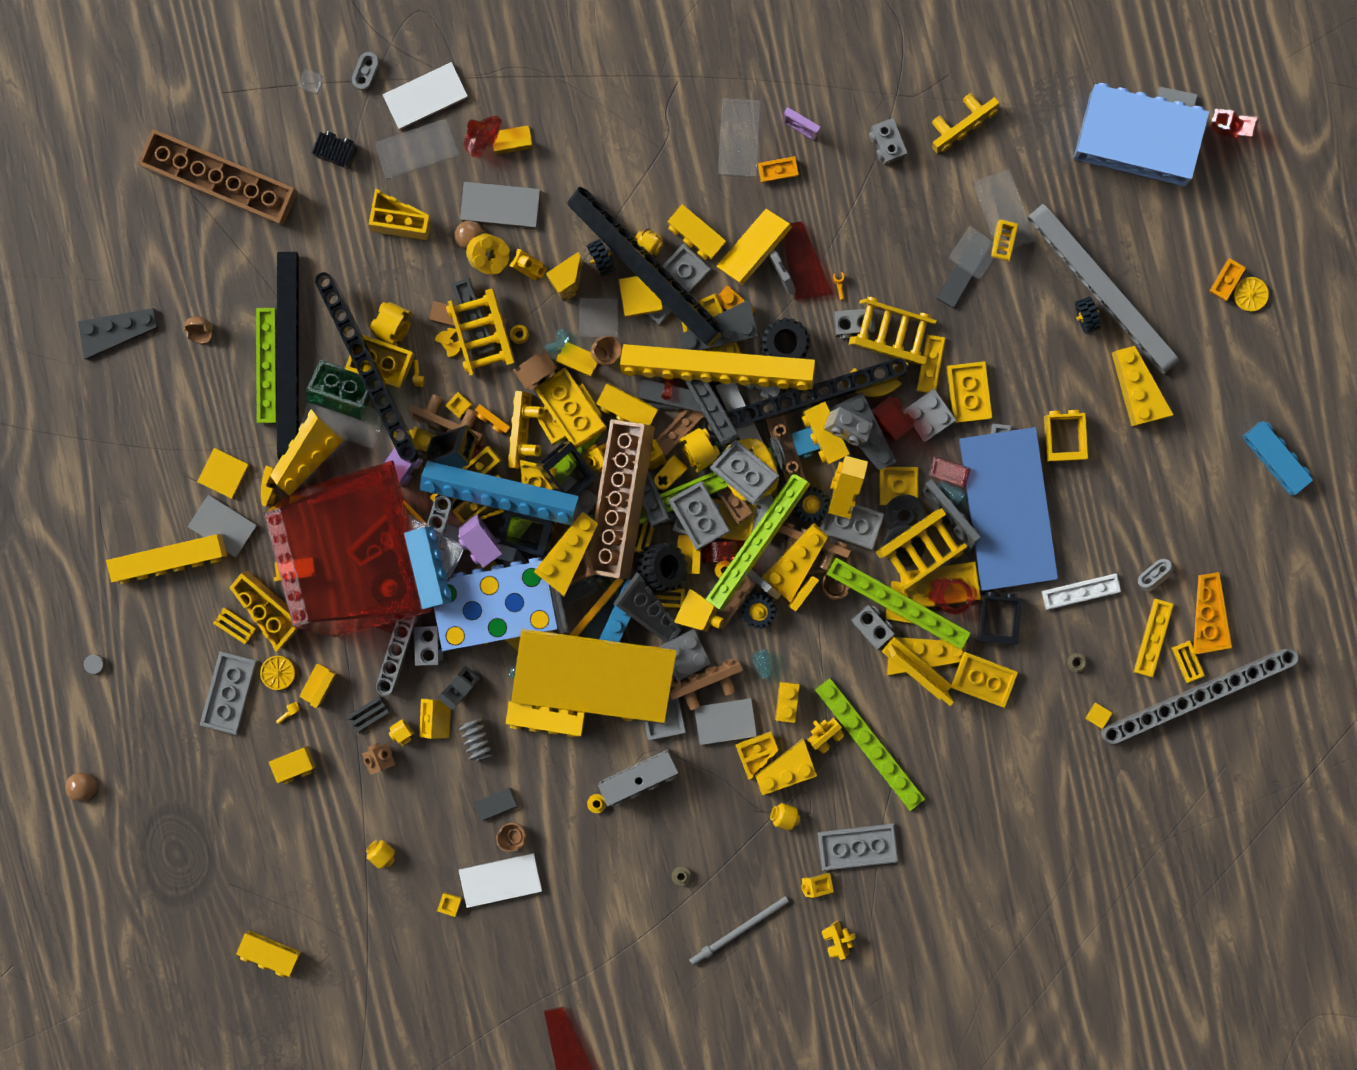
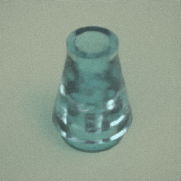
(953, 492)
(762, 663)

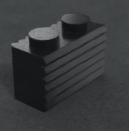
(334, 150)

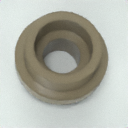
(1082, 664)
(685, 871)

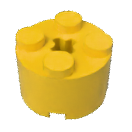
(498, 256)
(391, 323)
(699, 449)

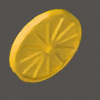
(1251, 294)
(277, 672)

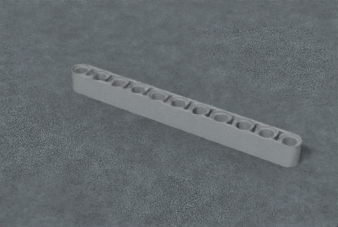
(1103, 289)
(409, 623)
(1208, 695)

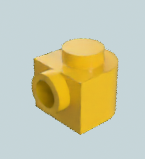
(401, 732)

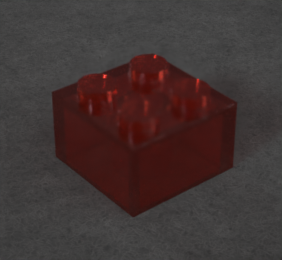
(892, 419)

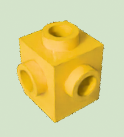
(595, 457)

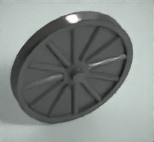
(778, 453)

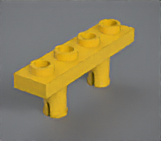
(959, 131)
(520, 425)

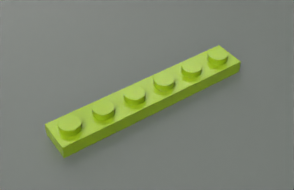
(266, 365)

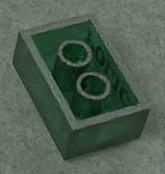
(338, 390)

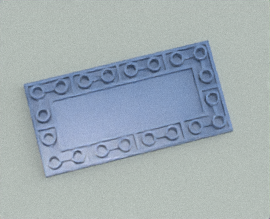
(1009, 508)

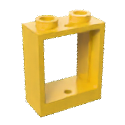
(1082, 436)

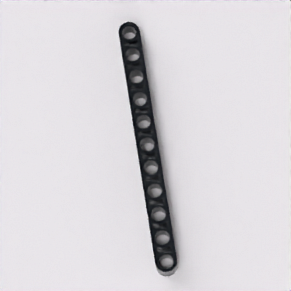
(645, 266)
(287, 349)
(360, 360)
(816, 398)

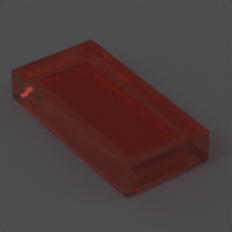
(949, 471)

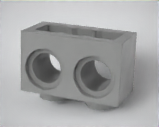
(853, 318)
(868, 630)
(422, 645)

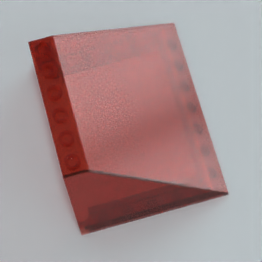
(345, 553)

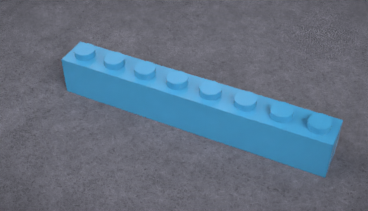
(499, 493)

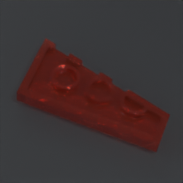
(804, 265)
(564, 1042)

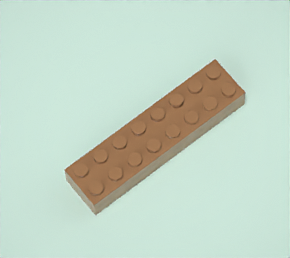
(217, 177)
(620, 498)

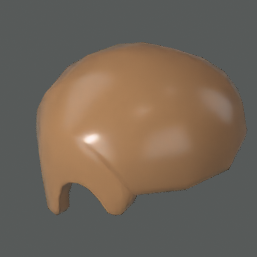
(466, 232)
(198, 329)
(606, 350)
(833, 589)
(81, 787)
(511, 837)

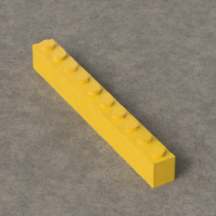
(717, 367)

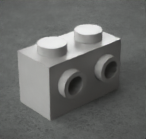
(887, 141)
(848, 426)

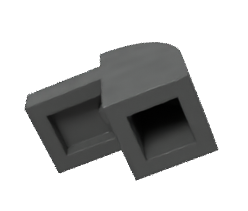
(459, 688)

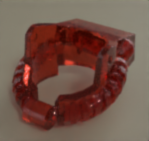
(478, 137)
(937, 594)

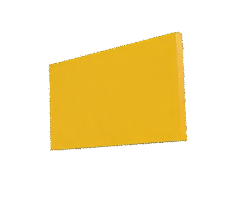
(593, 675)

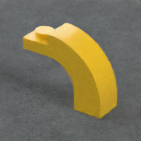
(879, 390)

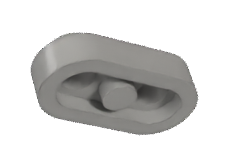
(365, 71)
(1154, 575)

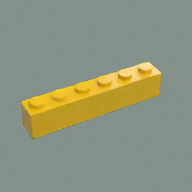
(165, 558)

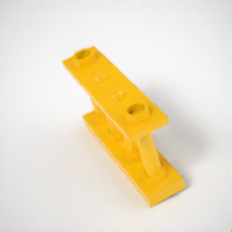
(493, 318)
(879, 345)
(904, 541)

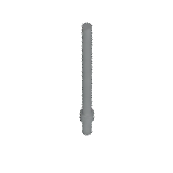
(708, 951)

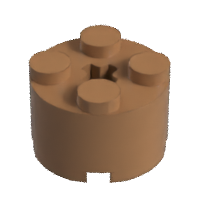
(535, 369)

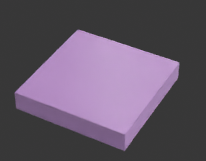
(800, 124)

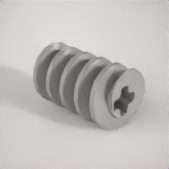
(475, 740)

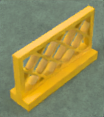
(918, 670)

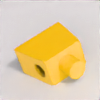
(698, 613)

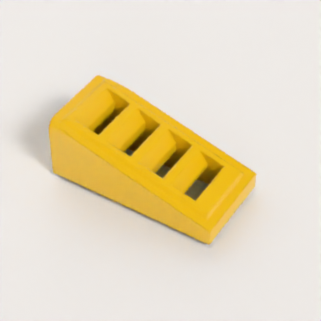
(1002, 224)

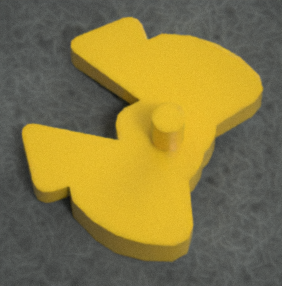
(444, 339)

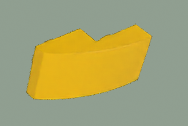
(268, 494)

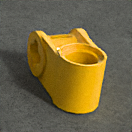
(671, 471)

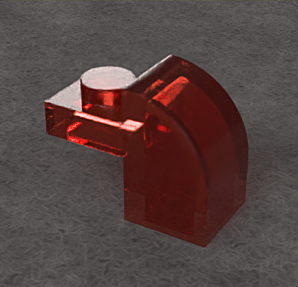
(1232, 125)
(721, 551)

